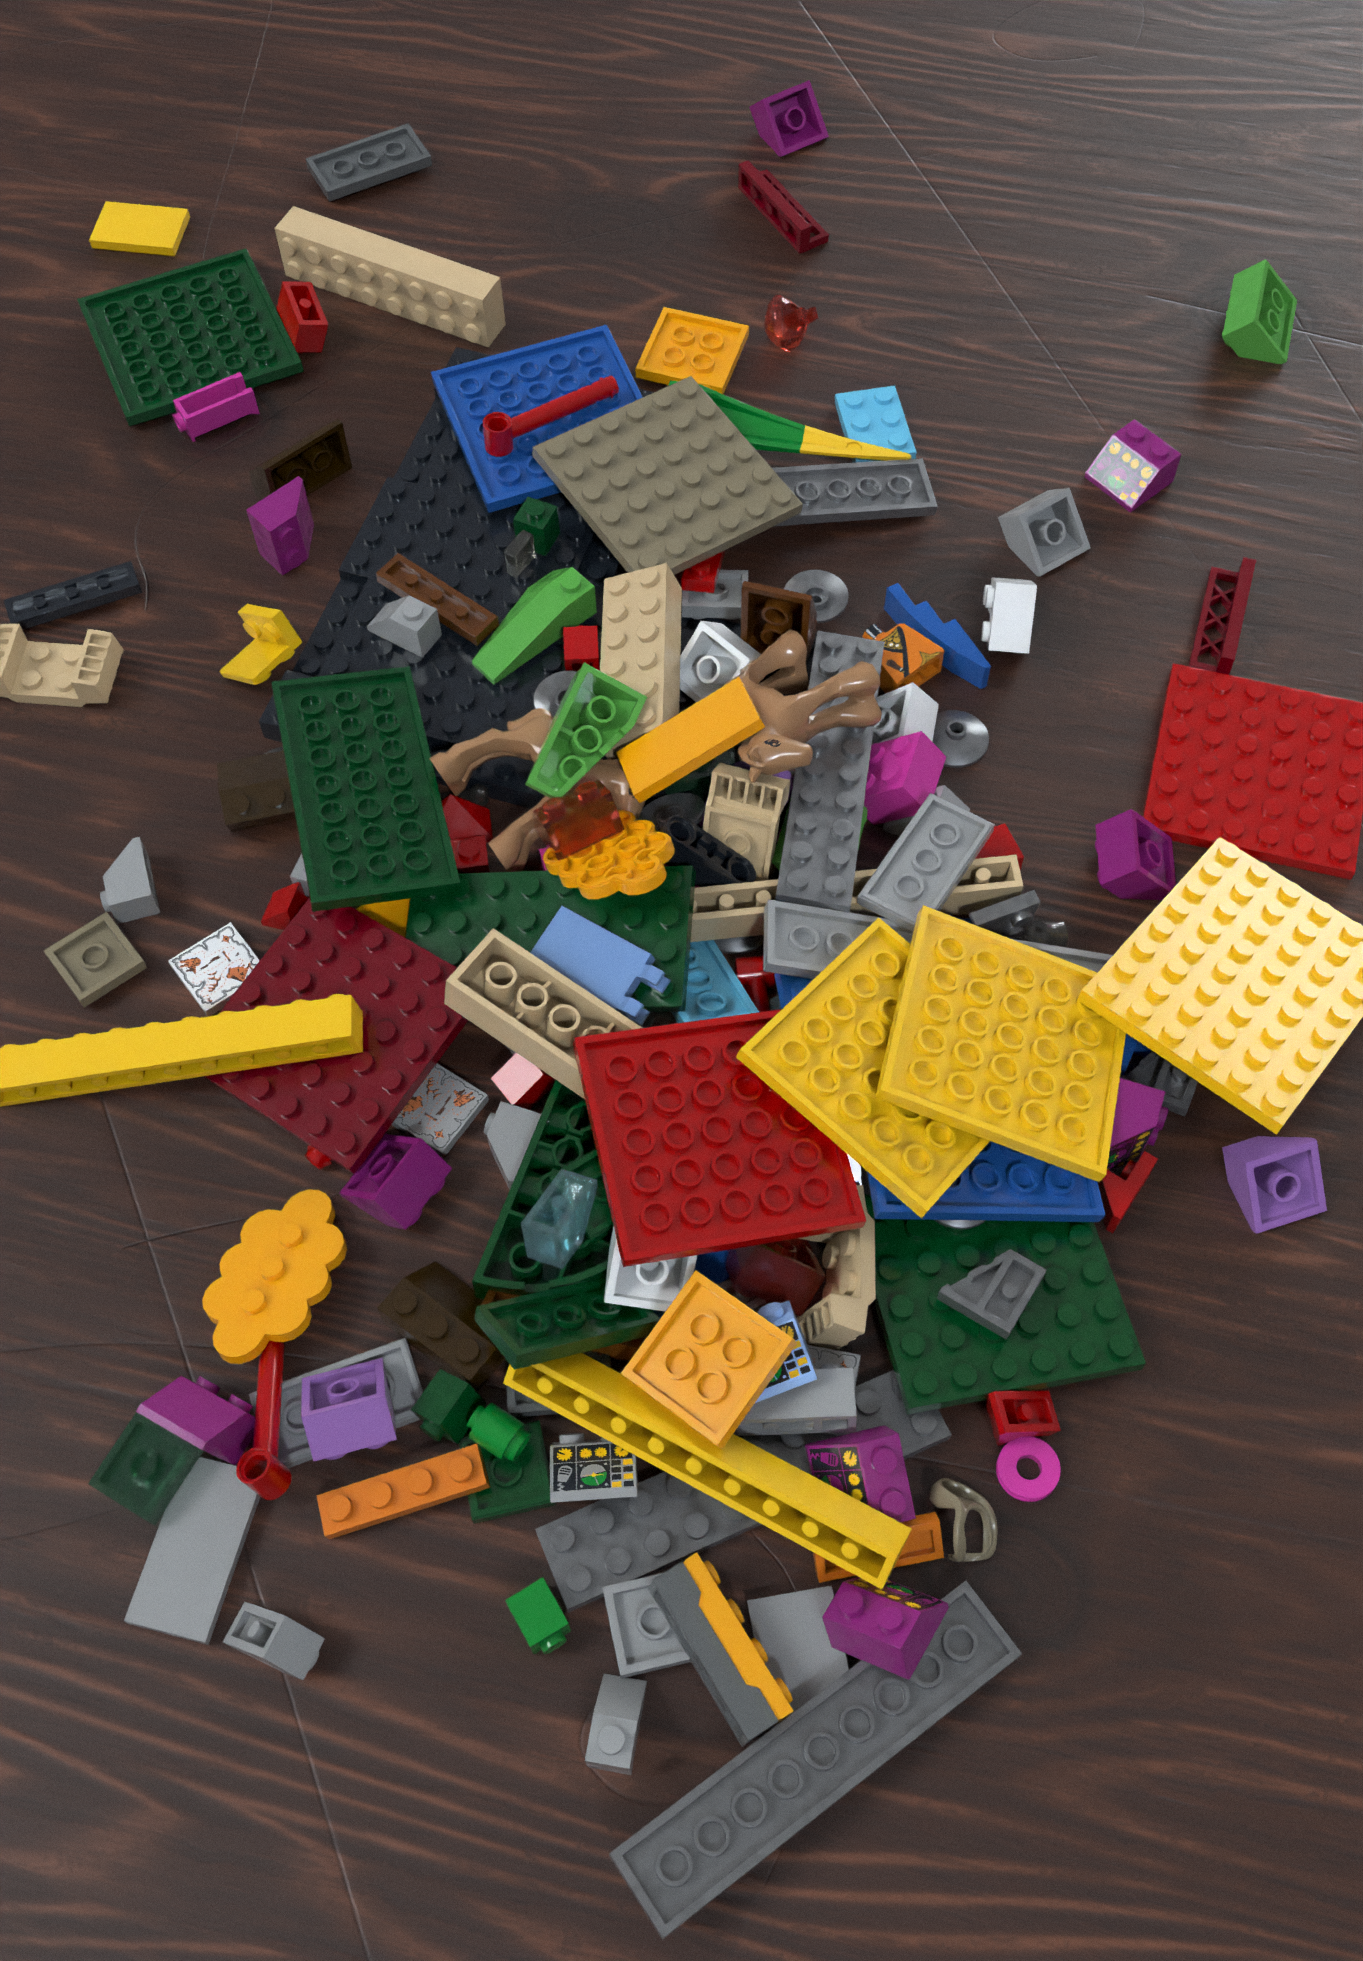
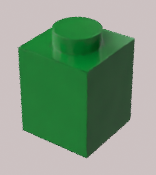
(539, 1617)

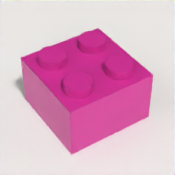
(901, 776)

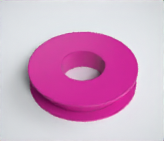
(1016, 1485)

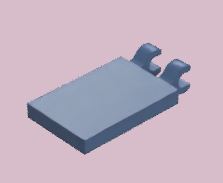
(599, 962)

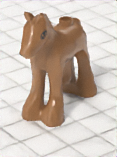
(789, 718)
(524, 742)

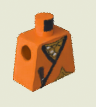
(906, 656)

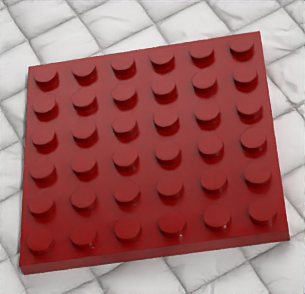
(1260, 770)
(703, 1147)

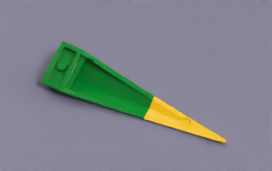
(779, 434)

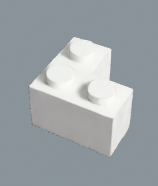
(1011, 614)

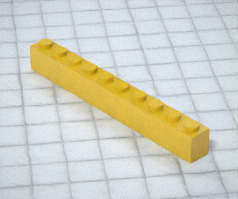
(180, 1049)
(737, 1475)

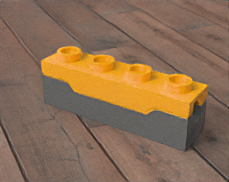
(721, 1649)

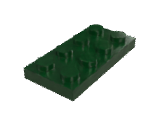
(560, 1323)

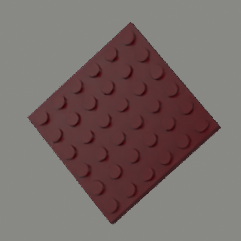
(348, 1099)

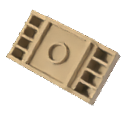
(57, 671)
(746, 814)
(848, 1287)

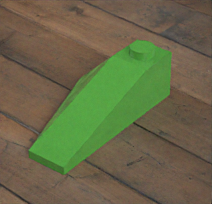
(536, 622)
(585, 728)

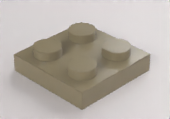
(95, 959)

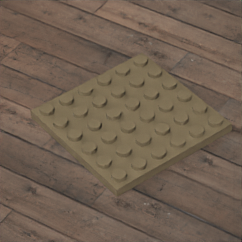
(667, 479)

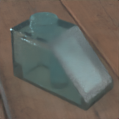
(559, 1219)

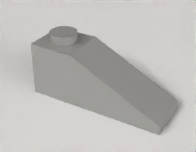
(814, 1407)

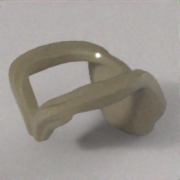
(957, 1496)

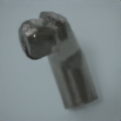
(477, 794)

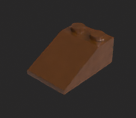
(772, 612)

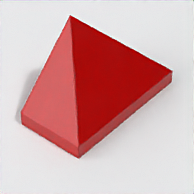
(466, 818)

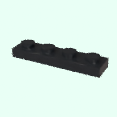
(73, 596)

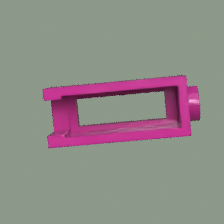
(214, 406)

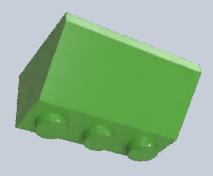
(1260, 315)

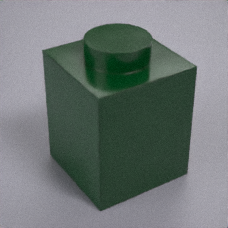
(541, 521)
(446, 1407)

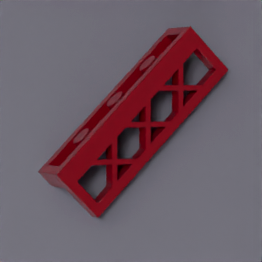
(780, 208)
(1234, 617)

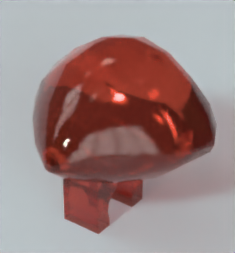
(787, 323)

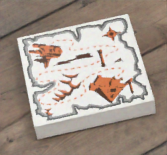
(215, 967)

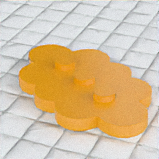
(622, 863)
(274, 1276)

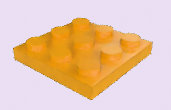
(692, 346)
(709, 1358)

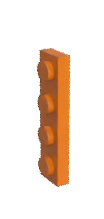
(402, 1491)

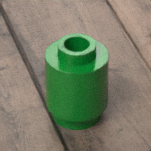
(498, 1432)

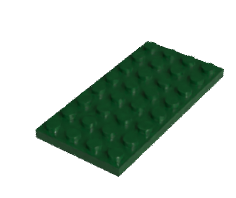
(363, 789)
(527, 901)

